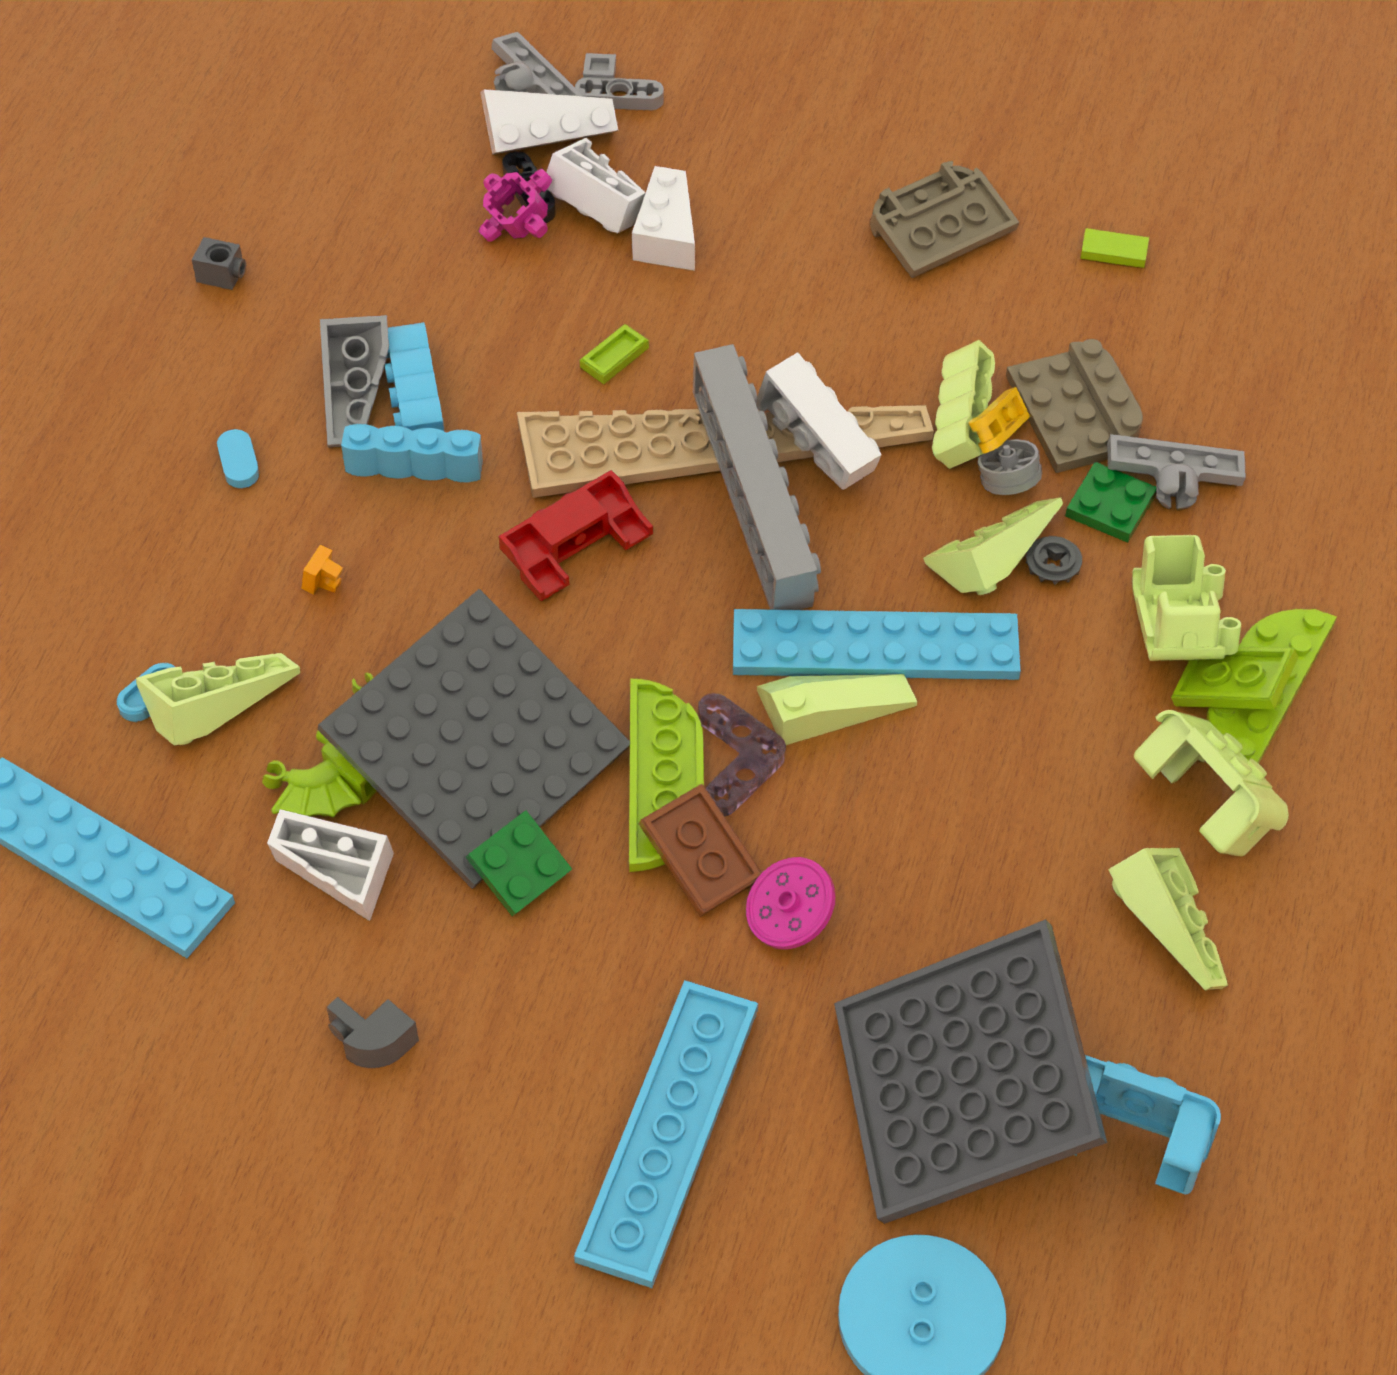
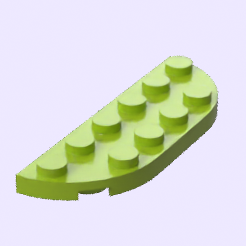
(1297, 629)
(663, 760)

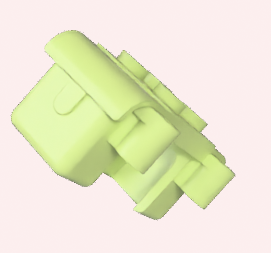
(1180, 602)
(1253, 806)

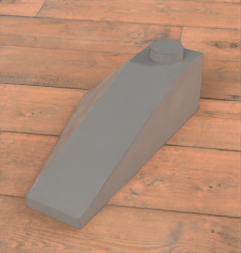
(352, 369)

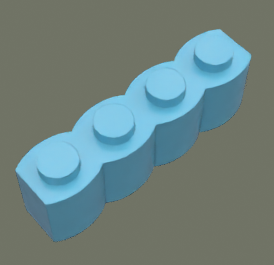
(413, 378)
(416, 453)

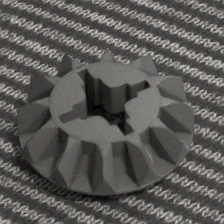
(1056, 549)

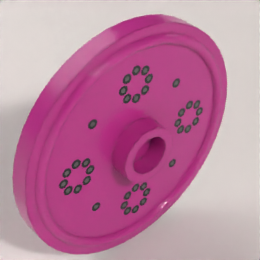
(790, 903)

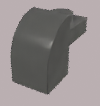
(373, 1041)

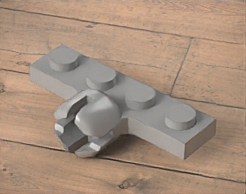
(527, 69)
(1176, 466)

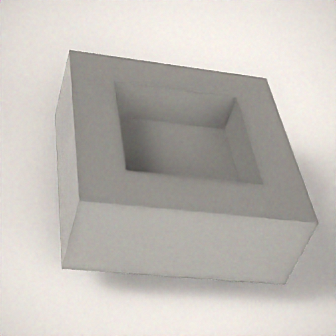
(599, 65)

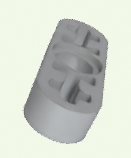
(642, 87)

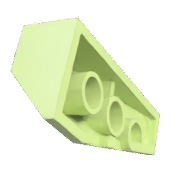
(821, 704)

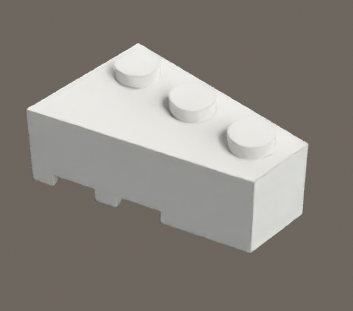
(594, 186)
(664, 222)
(333, 857)

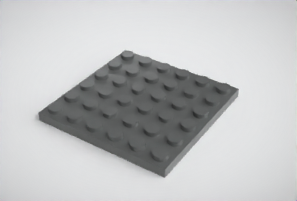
(473, 733)
(968, 1073)

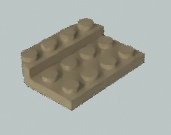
(940, 217)
(1076, 403)

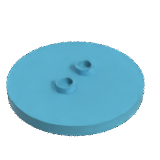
(921, 1310)

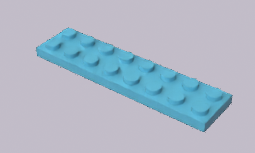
(876, 644)
(107, 863)
(666, 1135)

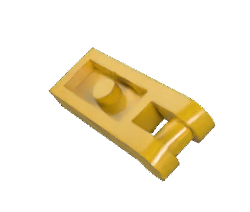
(999, 420)

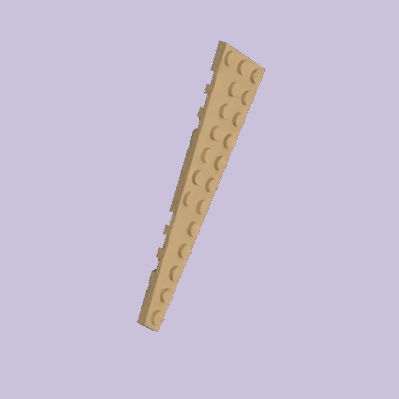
(664, 444)

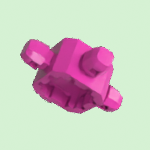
(529, 218)

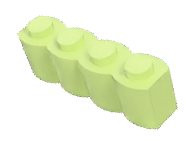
(962, 397)

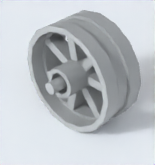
(1010, 467)

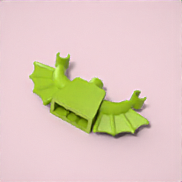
(322, 788)

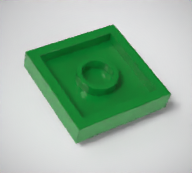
(1111, 502)
(518, 863)

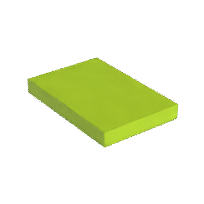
(1241, 680)

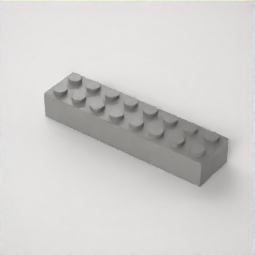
(755, 479)

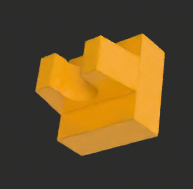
(321, 572)

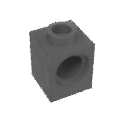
(218, 263)

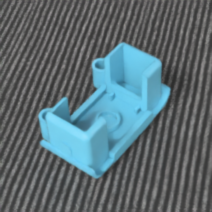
(1161, 1108)

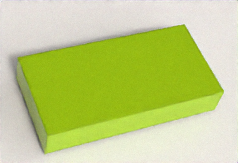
(1114, 248)
(614, 353)

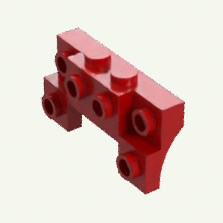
(570, 526)

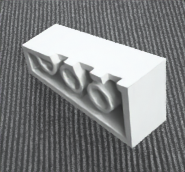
(540, 119)
(817, 421)

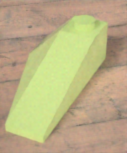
(994, 549)
(202, 700)
(1161, 893)

